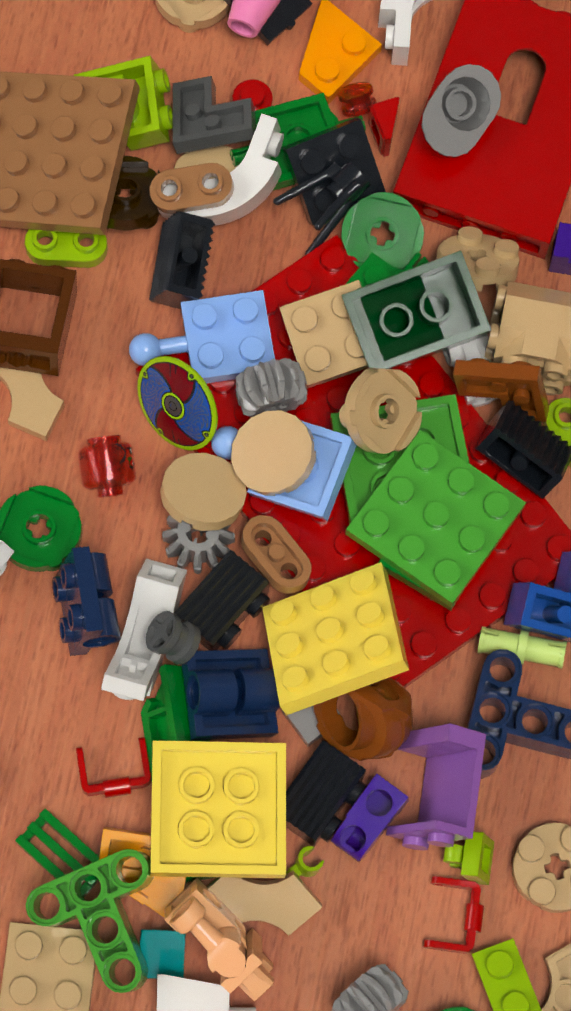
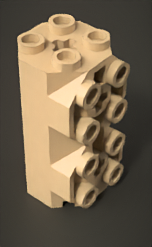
(533, 328)

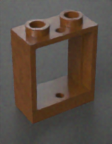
(35, 352)

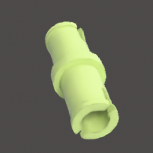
(524, 646)

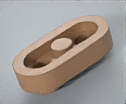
(190, 192)
(279, 555)

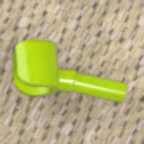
(299, 866)

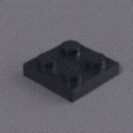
(319, 151)

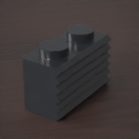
(181, 259)
(525, 449)
(225, 601)
(321, 792)

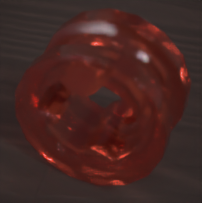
(356, 99)

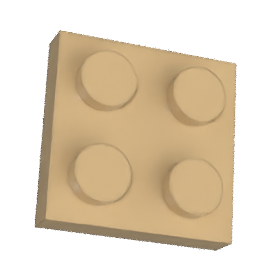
(324, 335)
(47, 969)

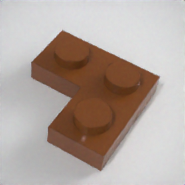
(507, 382)

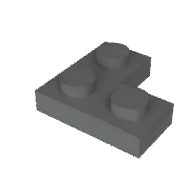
(202, 123)

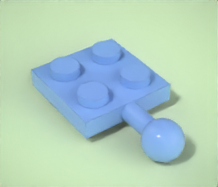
(220, 336)
(319, 491)

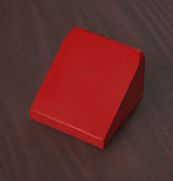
(382, 123)

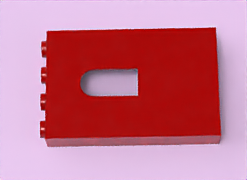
(516, 172)

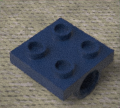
(84, 591)
(230, 695)

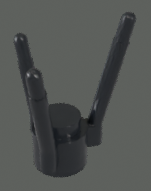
(346, 187)

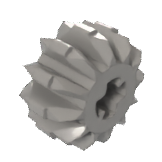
(271, 387)
(181, 545)
(373, 991)

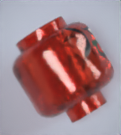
(107, 465)

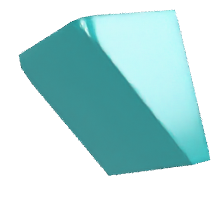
(163, 952)

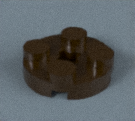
(137, 210)

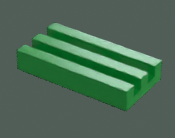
(35, 829)

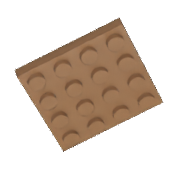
(62, 149)

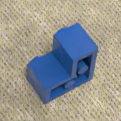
(541, 607)

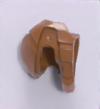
(382, 717)

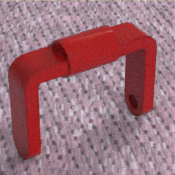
(116, 786)
(473, 916)

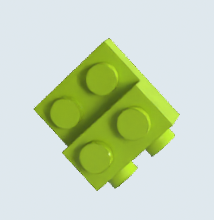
(151, 115)

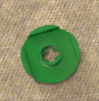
(370, 214)
(29, 507)

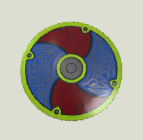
(177, 403)

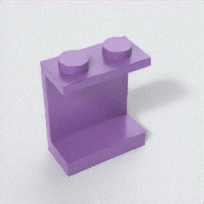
(448, 786)

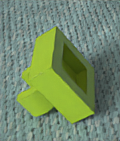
(472, 858)

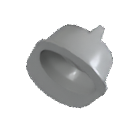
(461, 110)

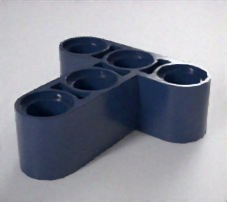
(514, 709)

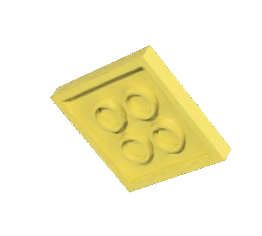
(334, 639)
(218, 809)

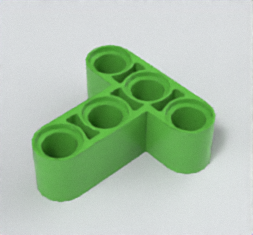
(91, 913)

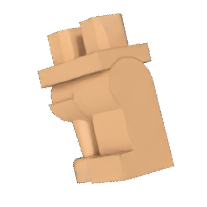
(228, 946)

